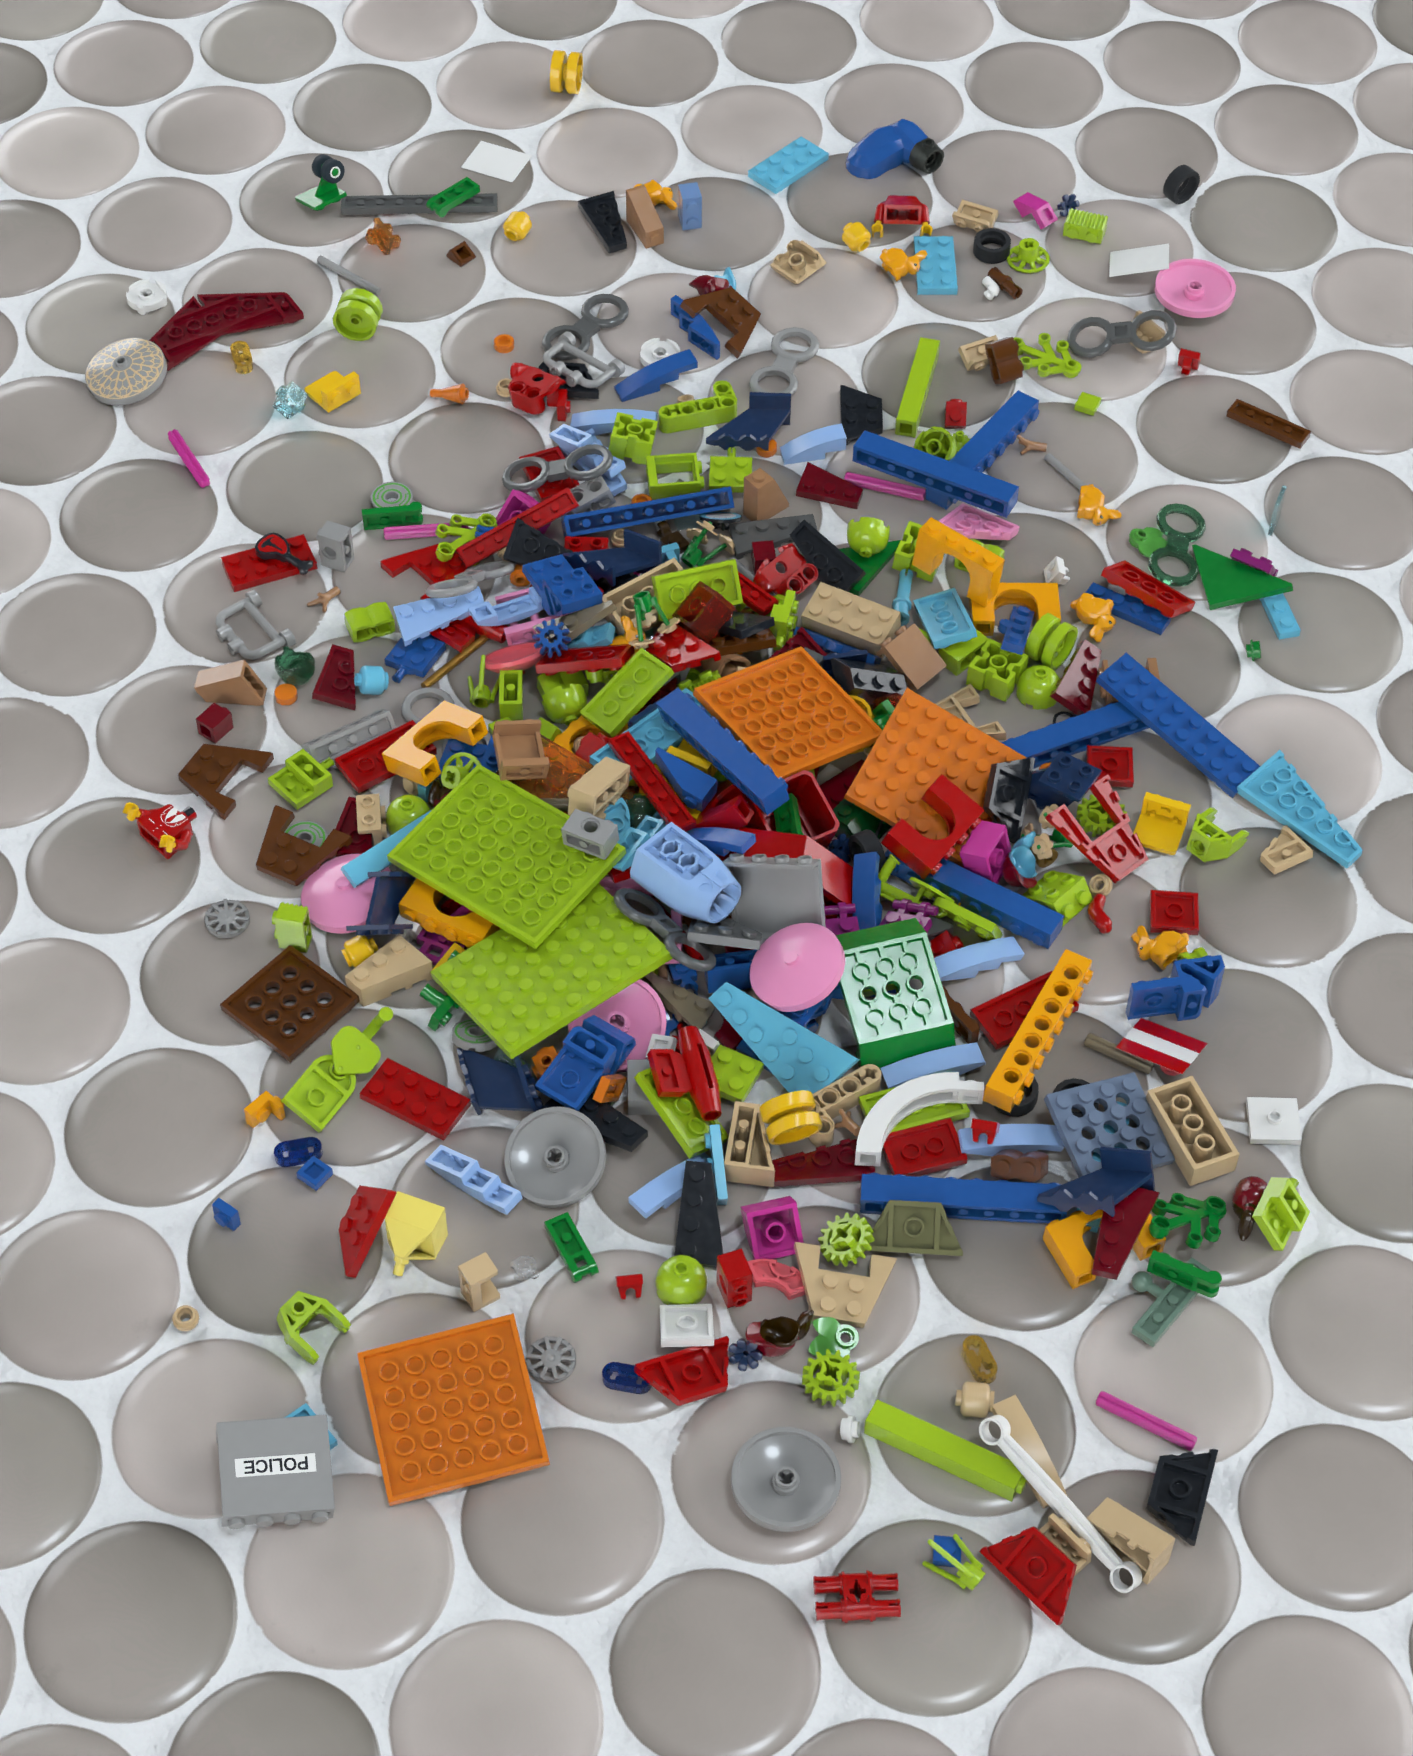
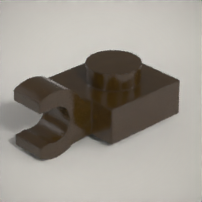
(668, 537)

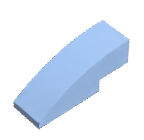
(814, 445)

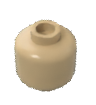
(975, 1399)

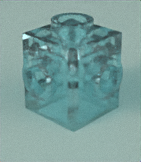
(290, 400)

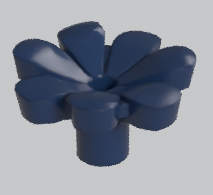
(1067, 204)
(840, 847)
(744, 1353)

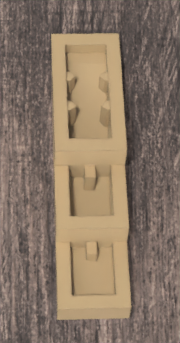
(1027, 1437)

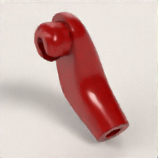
(1098, 916)

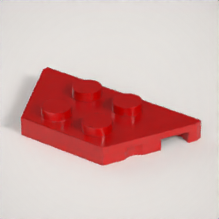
(681, 649)
(362, 1224)
(688, 1372)
(1035, 1569)

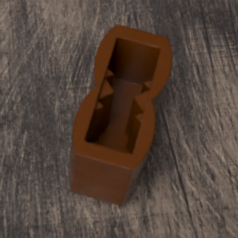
(1004, 360)
(1013, 1163)

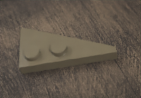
(581, 620)
(681, 1002)

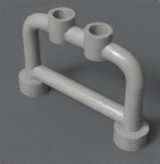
(566, 342)
(236, 644)

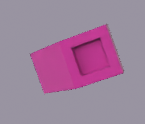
(1038, 207)

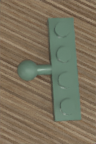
(1165, 1309)

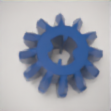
(543, 642)

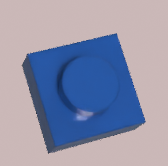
(314, 1173)
(226, 1215)
(949, 1545)

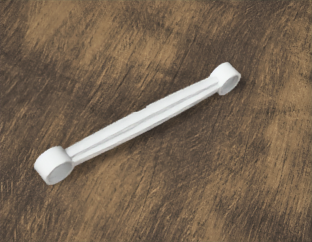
(1060, 1503)

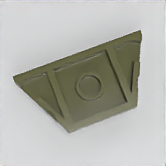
(915, 1229)

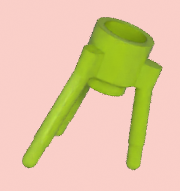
(481, 695)
(969, 1574)

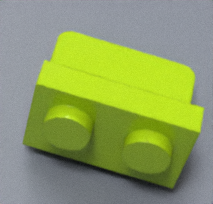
(1062, 893)

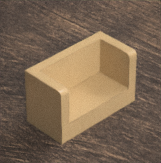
(476, 1281)

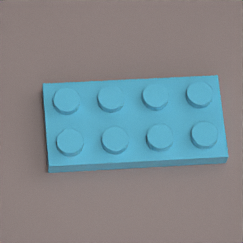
(788, 165)
(938, 269)
(945, 618)

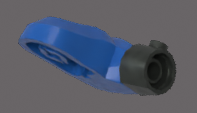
(892, 146)

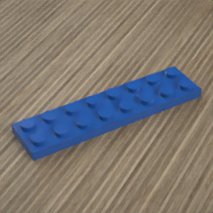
(1177, 724)

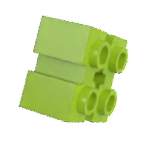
(632, 438)
(905, 552)
(996, 670)

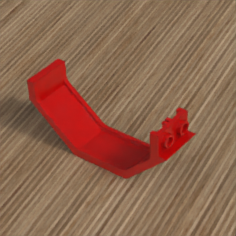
(836, 874)

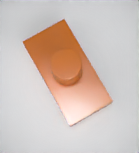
(609, 1088)

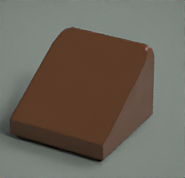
(461, 254)

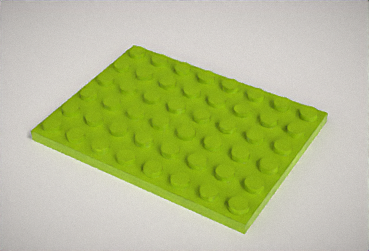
(502, 856)
(530, 992)

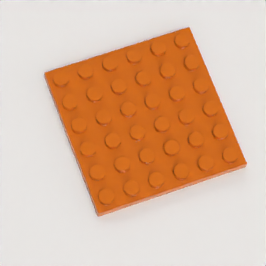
(789, 713)
(909, 757)
(452, 1409)

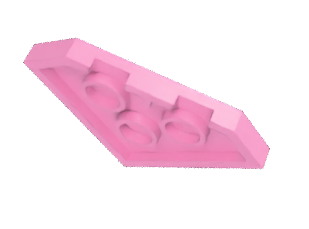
(979, 524)

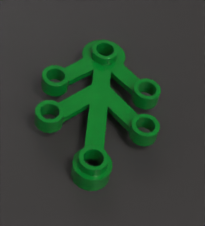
(1212, 1207)

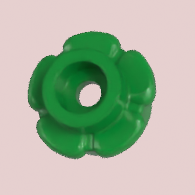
(1253, 650)

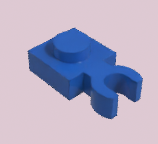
(684, 976)

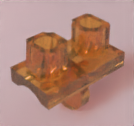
(382, 236)

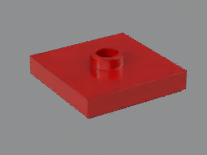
(1113, 761)
(1174, 912)

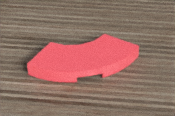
(777, 1275)

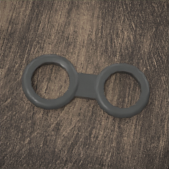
(587, 325)
(1122, 333)
(557, 469)
(665, 928)

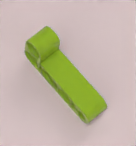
(700, 412)

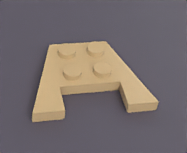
(966, 697)
(839, 1294)

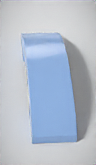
(508, 611)

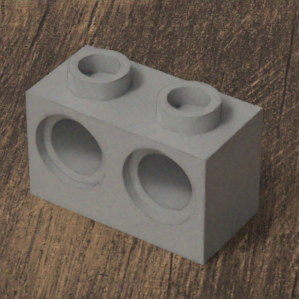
(592, 495)

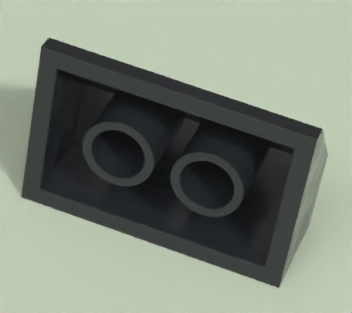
(867, 679)

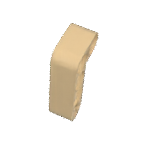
(860, 1082)

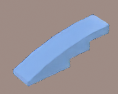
(603, 420)
(572, 438)
(977, 957)
(949, 1059)
(1013, 1136)
(473, 1180)
(663, 1189)

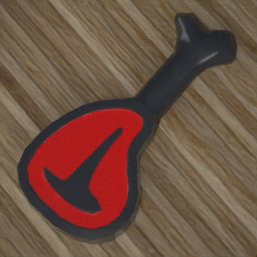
(276, 547)

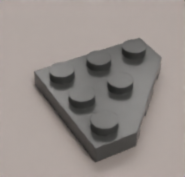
(724, 933)

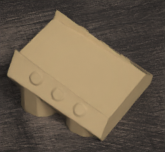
(798, 261)

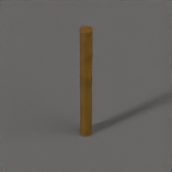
(452, 663)

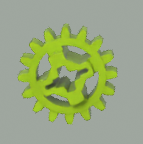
(1094, 817)
(846, 1239)
(830, 1378)

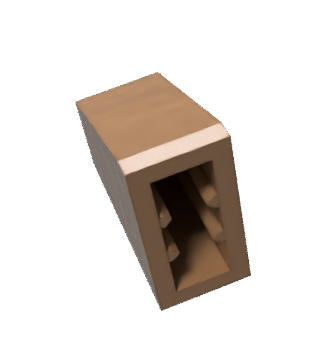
(643, 217)
(762, 496)
(231, 685)

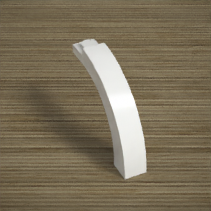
(903, 1101)

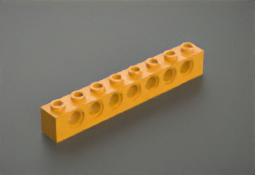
(1037, 1031)

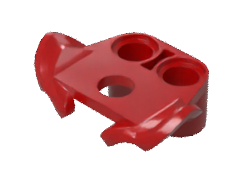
(529, 394)
(795, 566)

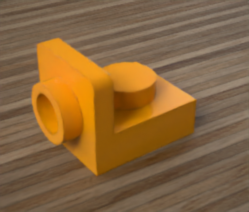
(262, 1107)

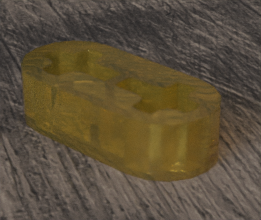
(241, 357)
(984, 1357)

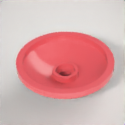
(513, 657)

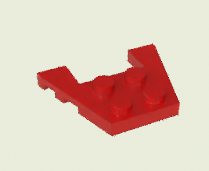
(426, 564)

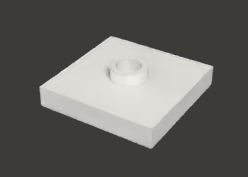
(1273, 1121)
(686, 1325)

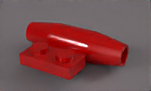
(462, 633)
(688, 1072)

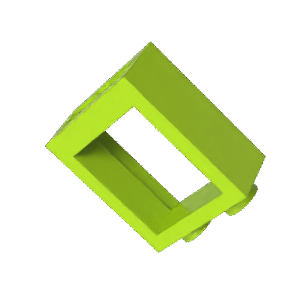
(672, 464)

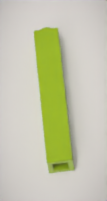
(917, 387)
(944, 1450)

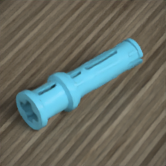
(902, 602)

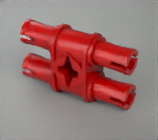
(848, 1608)

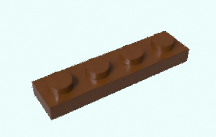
(1268, 423)

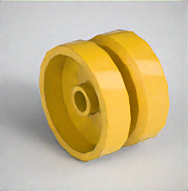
(566, 72)
(790, 1117)

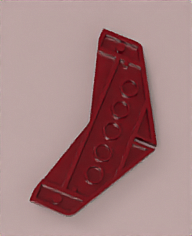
(221, 315)

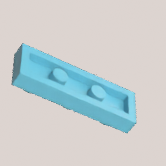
(1281, 616)
(714, 1142)

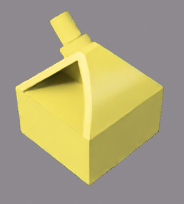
(414, 1230)

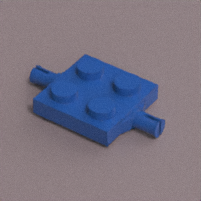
(414, 658)

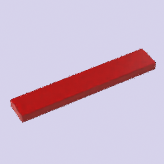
(498, 537)
(651, 781)

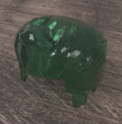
(294, 667)
(639, 807)

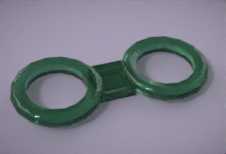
(1177, 545)

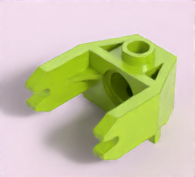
(1219, 844)
(299, 1313)

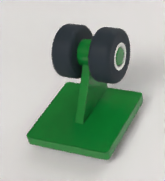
(327, 192)

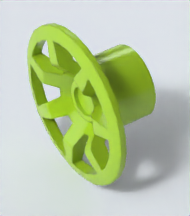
(1028, 252)
(453, 775)

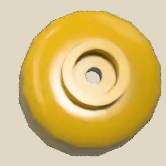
(517, 225)
(856, 236)
(358, 949)

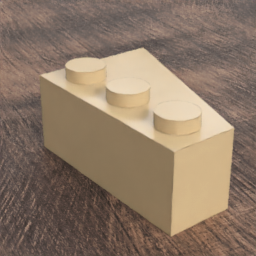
(599, 787)
(388, 970)
(747, 1148)
(1133, 1538)

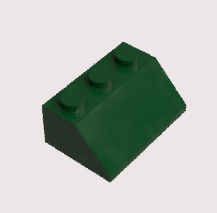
(855, 819)

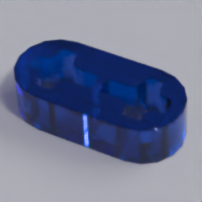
(297, 1151)
(625, 1380)

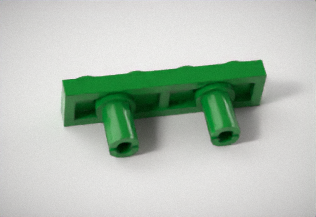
(443, 1003)

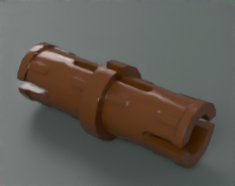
(1005, 283)

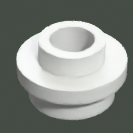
(850, 1429)

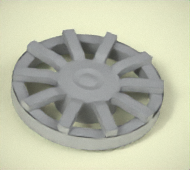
(227, 918)
(551, 1359)

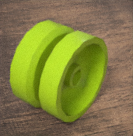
(357, 314)
(1051, 641)

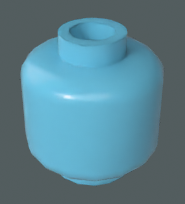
(371, 680)

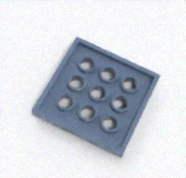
(1115, 1115)

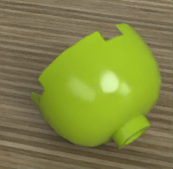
(937, 442)
(867, 536)
(1036, 686)
(564, 704)
(404, 811)
(681, 1281)

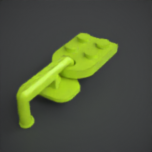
(966, 919)
(320, 1088)

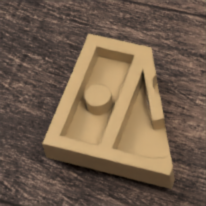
(1285, 851)

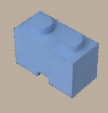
(690, 206)

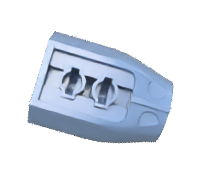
(685, 875)

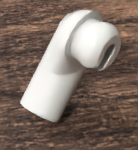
(992, 286)

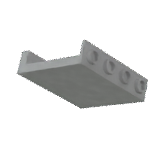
(777, 891)

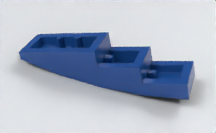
(697, 328)
(652, 376)
(723, 840)
(867, 890)

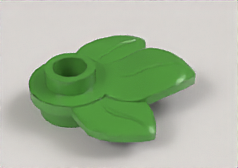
(1147, 540)
(830, 1337)

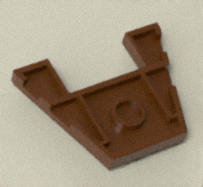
(731, 311)
(214, 767)
(291, 857)

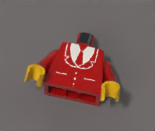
(902, 211)
(163, 827)

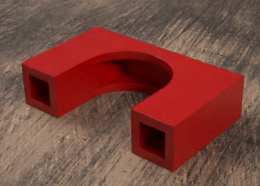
(726, 809)
(925, 854)

